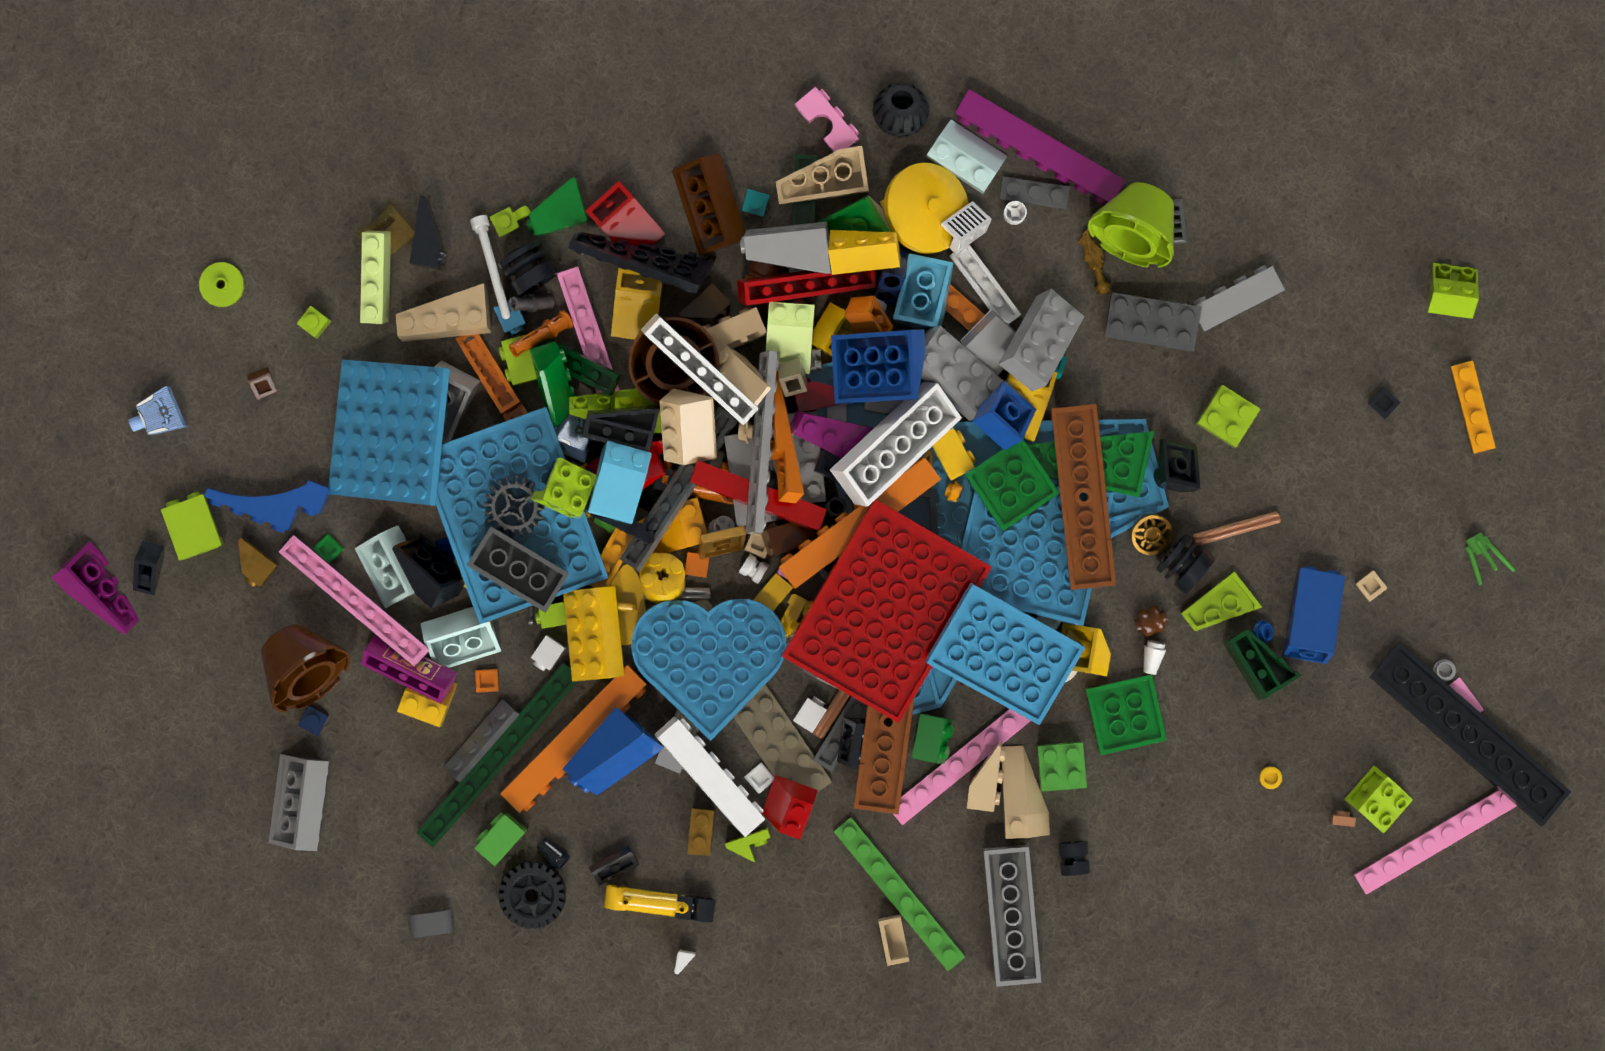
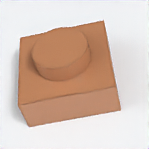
(1342, 818)

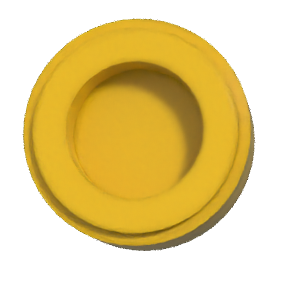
(1270, 777)

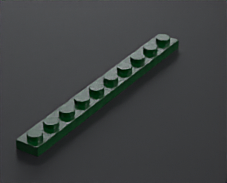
(497, 756)

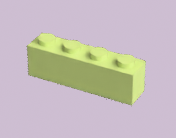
(375, 277)

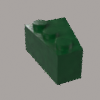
(1259, 665)

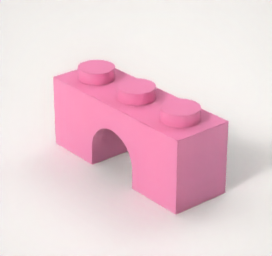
(816, 105)

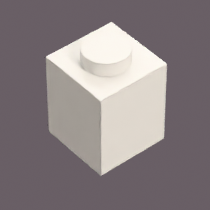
(547, 653)
(810, 713)

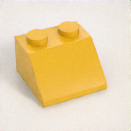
(831, 323)
(424, 708)

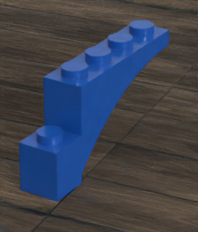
(275, 509)

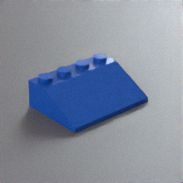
(877, 366)

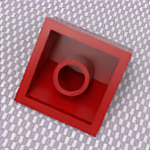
(789, 806)

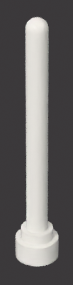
(480, 226)

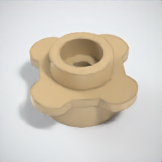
(745, 432)

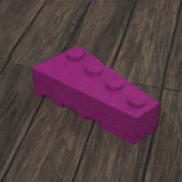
(828, 433)

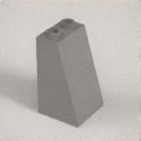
(790, 246)

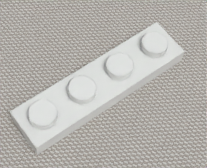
(984, 284)

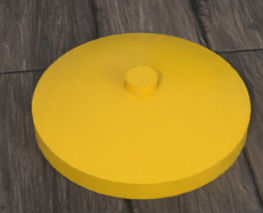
(920, 202)

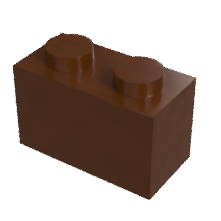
(785, 537)

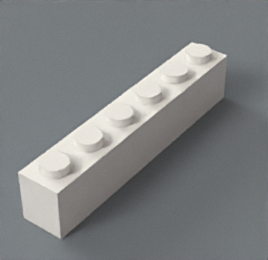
(699, 369)
(709, 776)

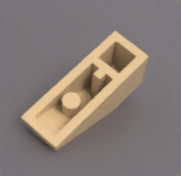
(742, 375)

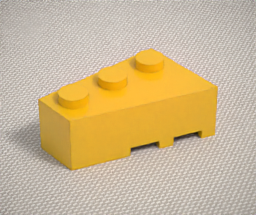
(862, 251)

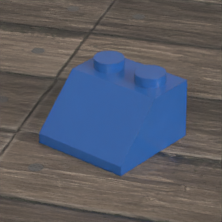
(1005, 416)

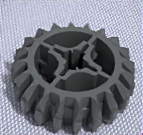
(497, 516)

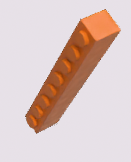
(832, 541)
(557, 754)

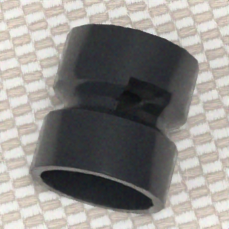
(1074, 858)

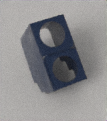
(899, 272)

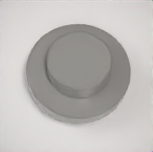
(1444, 669)

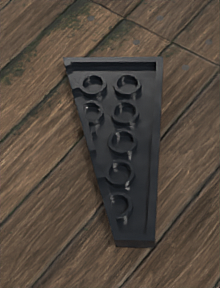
(648, 260)

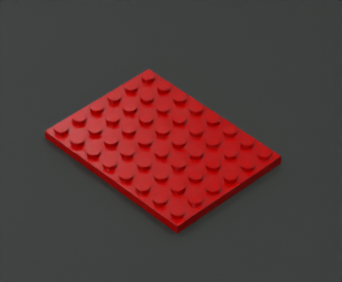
(883, 610)

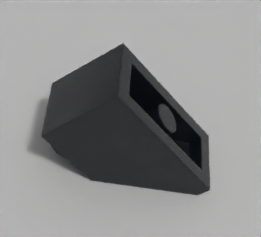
(148, 567)

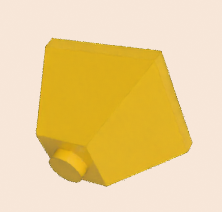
(1096, 655)

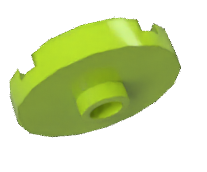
(233, 286)

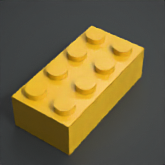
(593, 634)

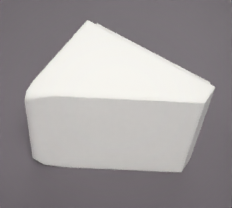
(683, 959)

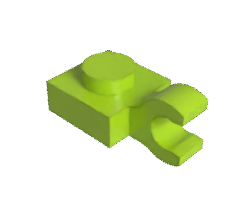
(507, 220)

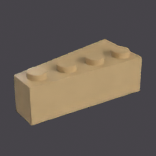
(449, 316)

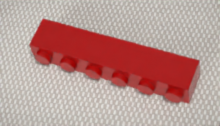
(801, 285)

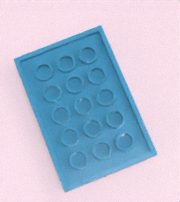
(1004, 654)

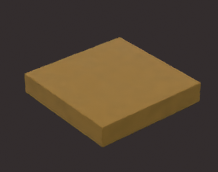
(721, 542)

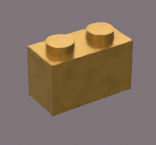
(701, 831)

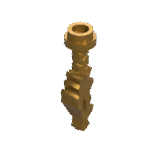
(1094, 257)

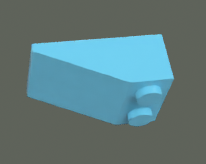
(924, 293)
(619, 482)

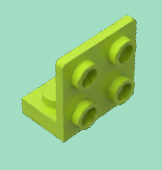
(566, 489)
(1378, 799)

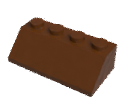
(709, 204)

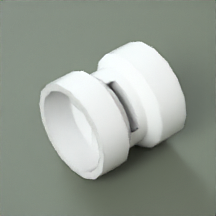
(1017, 210)
(754, 568)

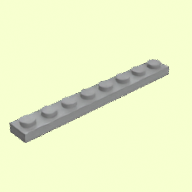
(761, 447)

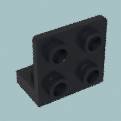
(851, 741)

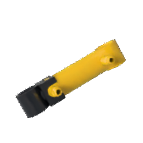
(659, 903)

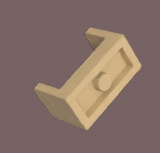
(893, 940)

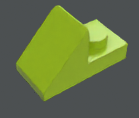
(742, 844)

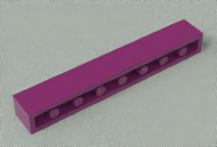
(1039, 147)

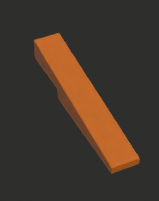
(492, 377)
(783, 451)

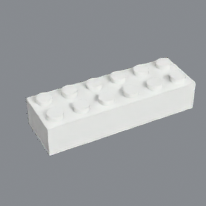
(895, 444)

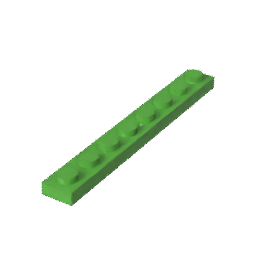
(899, 894)

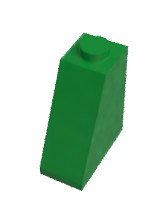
(558, 211)

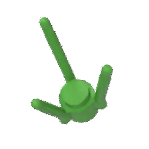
(1479, 545)

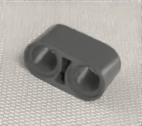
(431, 923)

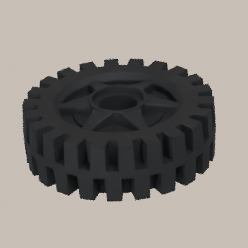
(550, 894)

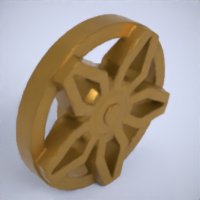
(1151, 534)

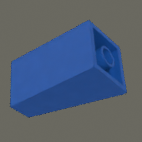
(1314, 615)
(611, 753)

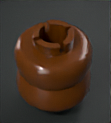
(1151, 621)

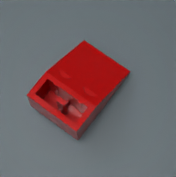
(624, 218)

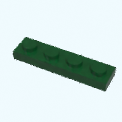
(588, 370)

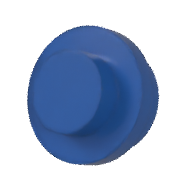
(1263, 631)

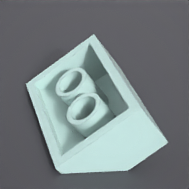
(966, 156)
(384, 567)
(459, 638)

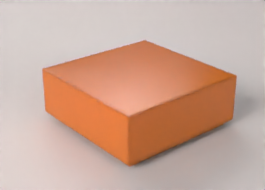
(696, 566)
(486, 680)

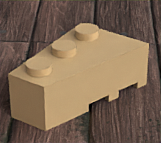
(737, 330)

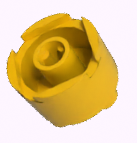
(673, 583)

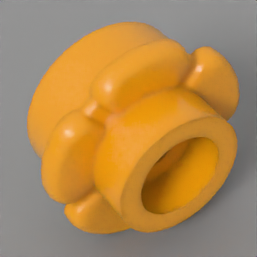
(953, 491)

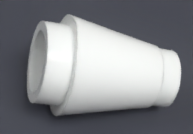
(1153, 655)

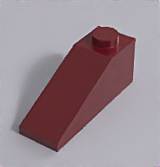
(817, 397)

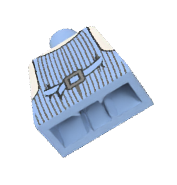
(158, 413)
(570, 438)

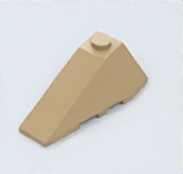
(830, 177)

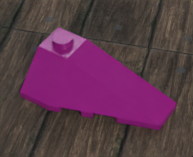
(89, 584)

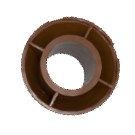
(655, 386)
(301, 666)

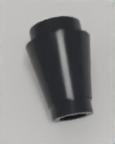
(553, 853)

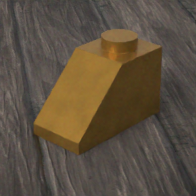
(255, 564)

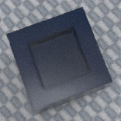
(313, 720)

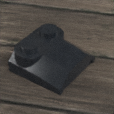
(1177, 467)

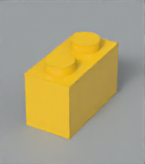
(953, 454)

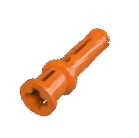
(549, 329)

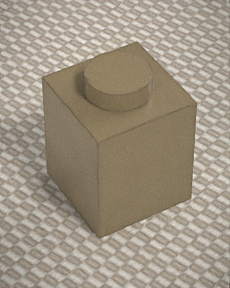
(792, 377)

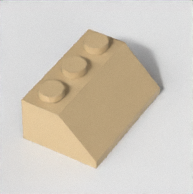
(687, 427)

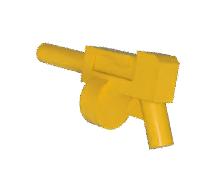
(797, 608)

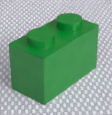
(933, 738)

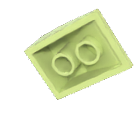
(791, 332)

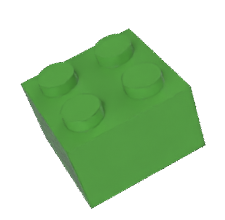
(1061, 766)
(501, 838)

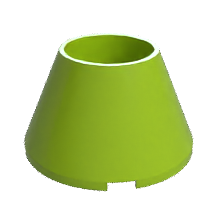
(1137, 225)

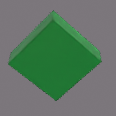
(328, 548)

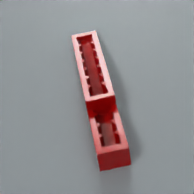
(737, 489)

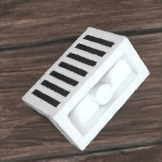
(966, 226)

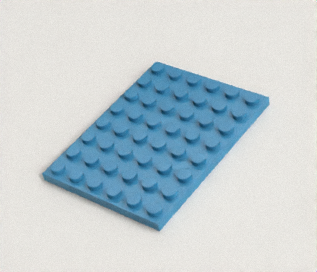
(466, 472)

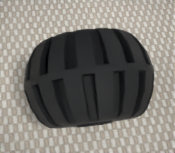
(900, 110)

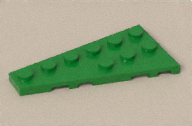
(1123, 460)

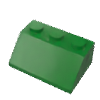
(553, 380)

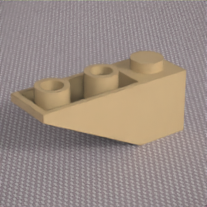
(983, 786)

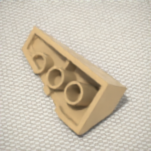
(1022, 800)

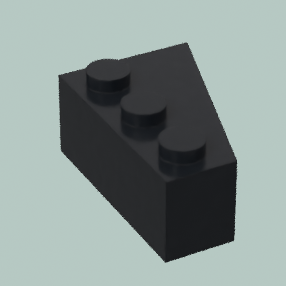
(623, 426)

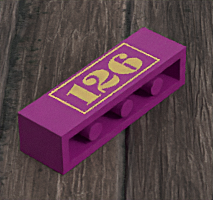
(425, 678)

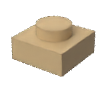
(755, 545)
(1371, 586)

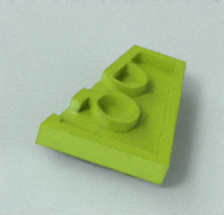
(1221, 603)

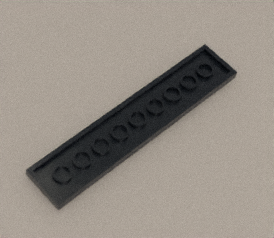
(1470, 734)

